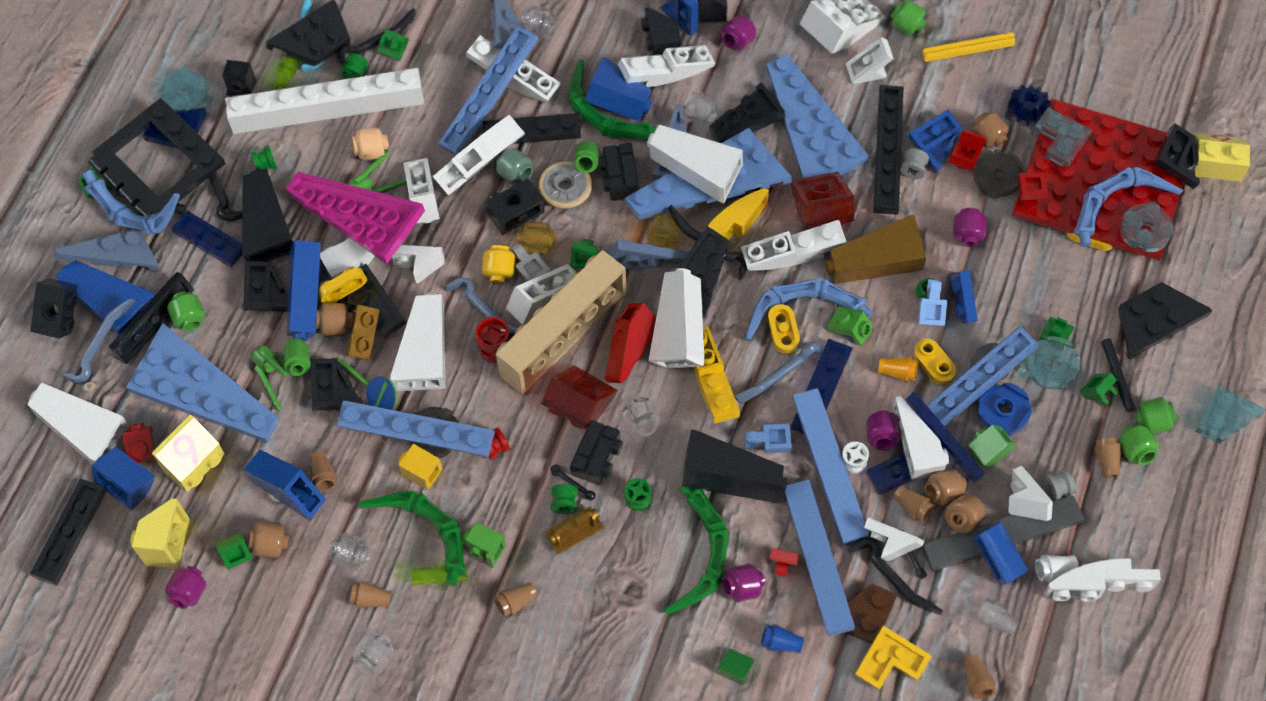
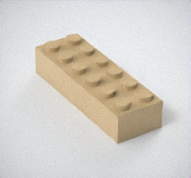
(561, 322)

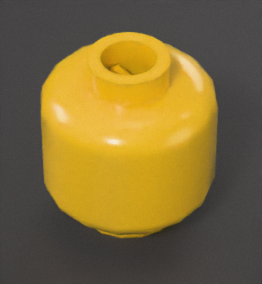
(498, 264)

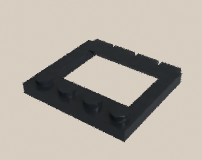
(180, 133)

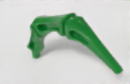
(604, 124)
(445, 525)
(718, 540)

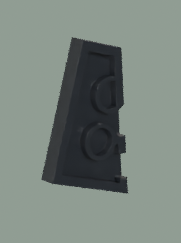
(753, 113)
(706, 263)
(375, 296)

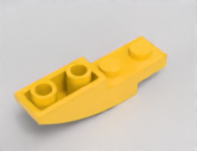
(714, 383)

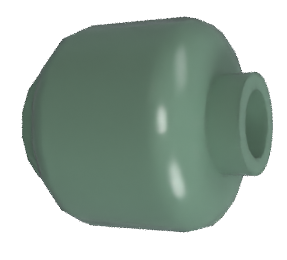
(514, 166)

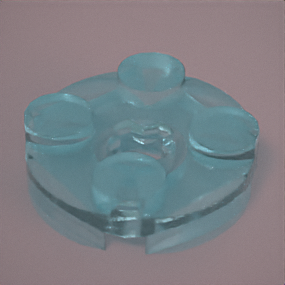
(185, 80)
(1150, 215)
(1060, 376)

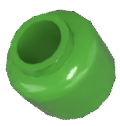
(908, 17)
(186, 311)
(1156, 415)
(1138, 445)

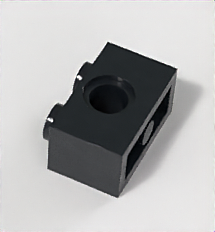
(510, 217)
(44, 317)

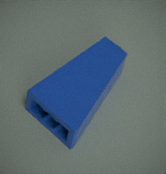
(303, 289)
(103, 292)

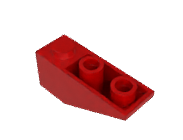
(629, 339)

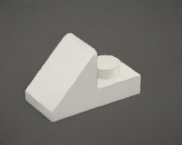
(870, 62)
(422, 258)
(1028, 497)
(898, 541)

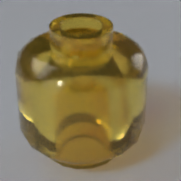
(663, 231)
(536, 237)

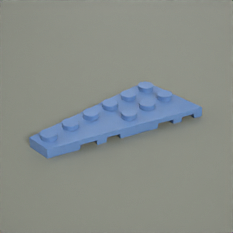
(812, 127)
(758, 171)
(190, 383)

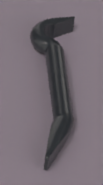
(374, 41)
(223, 200)
(694, 234)
(893, 577)

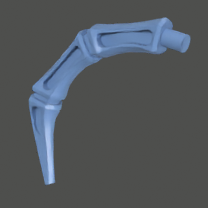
(1098, 193)
(124, 216)
(810, 288)

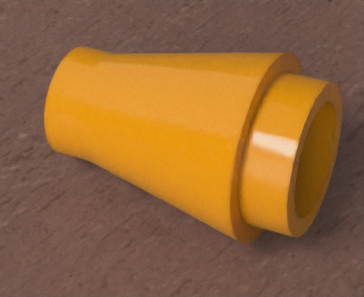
(899, 368)

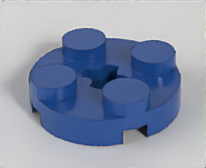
(1000, 395)

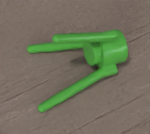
(364, 181)
(269, 361)

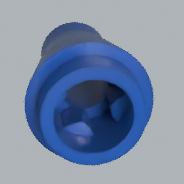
(779, 639)

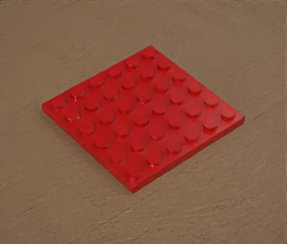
(1109, 149)

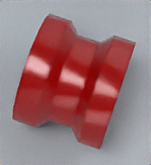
(499, 444)

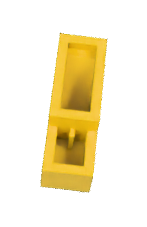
(740, 215)

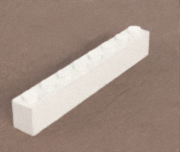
(324, 101)

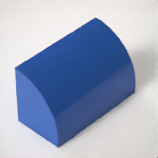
(122, 477)
(1000, 553)

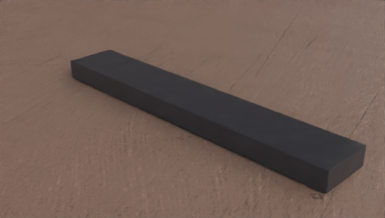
(888, 150)

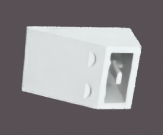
(840, 22)

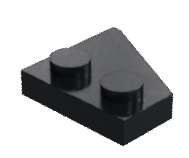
(1178, 155)
(263, 288)
(330, 385)

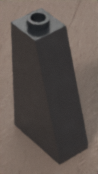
(263, 223)
(731, 470)

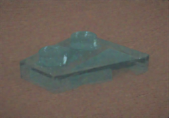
(1227, 415)

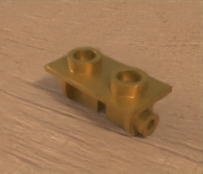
(363, 332)
(574, 530)

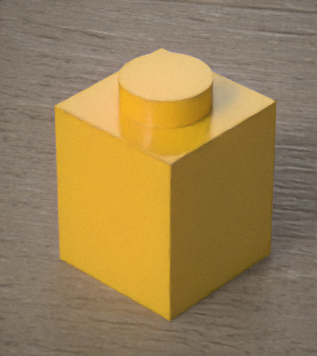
(419, 466)

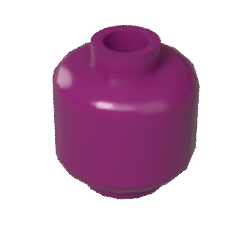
(738, 33)
(969, 227)
(883, 430)
(743, 583)
(185, 587)

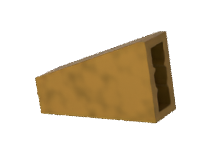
(880, 253)

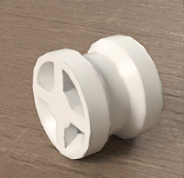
(855, 451)

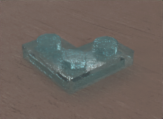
(1067, 133)

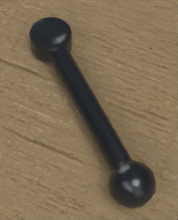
(556, 471)
(919, 570)

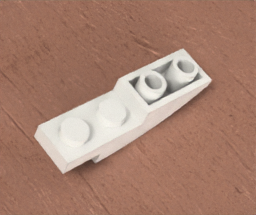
(669, 67)
(526, 81)
(478, 154)
(795, 249)
(1092, 580)

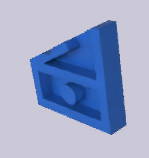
(936, 138)

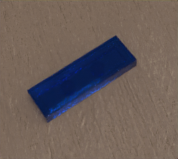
(208, 238)
(890, 474)

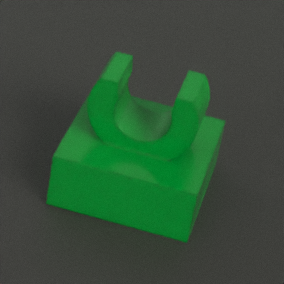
(393, 44)
(582, 252)
(1057, 328)
(1098, 386)
(234, 551)

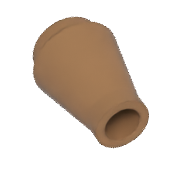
(1108, 454)
(322, 473)
(915, 504)
(369, 595)
(513, 599)
(978, 678)

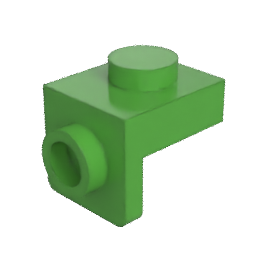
(851, 323)

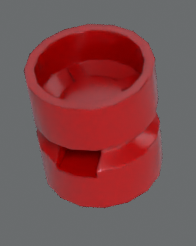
(490, 335)

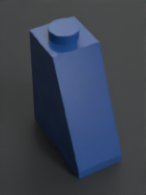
(613, 93)
(285, 483)

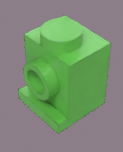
(484, 543)

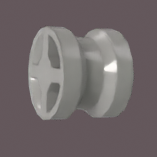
(914, 163)
(1059, 484)

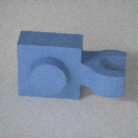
(774, 438)

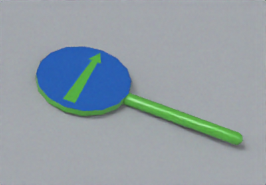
(379, 391)

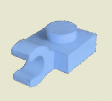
(932, 309)

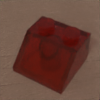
(823, 200)
(578, 396)

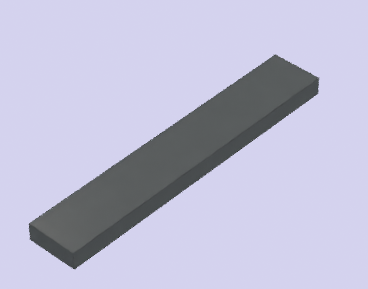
(962, 547)

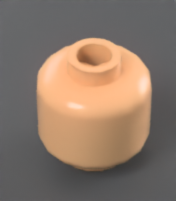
(369, 143)

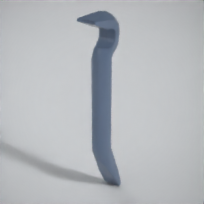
(474, 299)
(97, 340)
(780, 372)

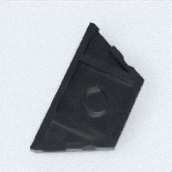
(314, 36)
(1157, 316)

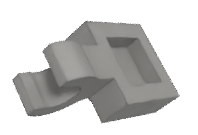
(529, 266)

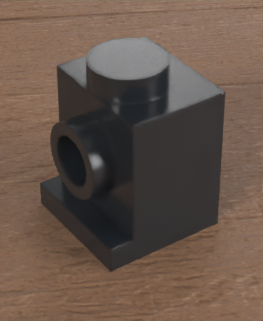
(238, 78)

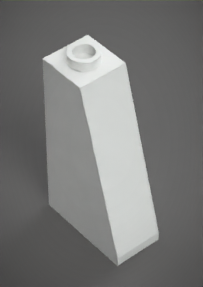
(697, 160)
(679, 322)
(422, 348)
(78, 422)

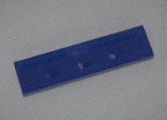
(827, 374)
(947, 440)

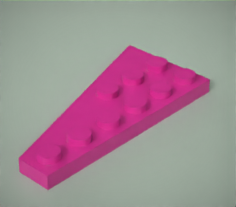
(365, 216)

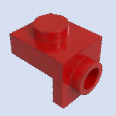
(968, 150)
(139, 442)

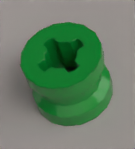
(354, 66)
(263, 158)
(637, 488)
(564, 498)

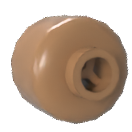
(991, 127)
(333, 319)
(945, 486)
(964, 513)
(268, 539)

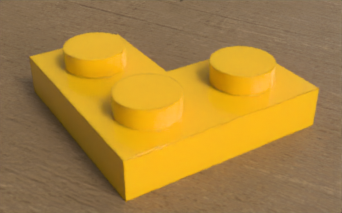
(891, 651)

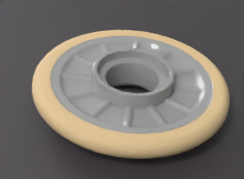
(564, 198)

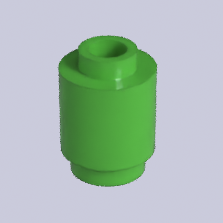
(586, 157)
(296, 357)

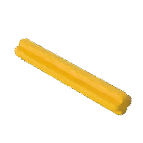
(968, 46)

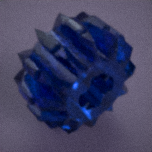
(1028, 104)

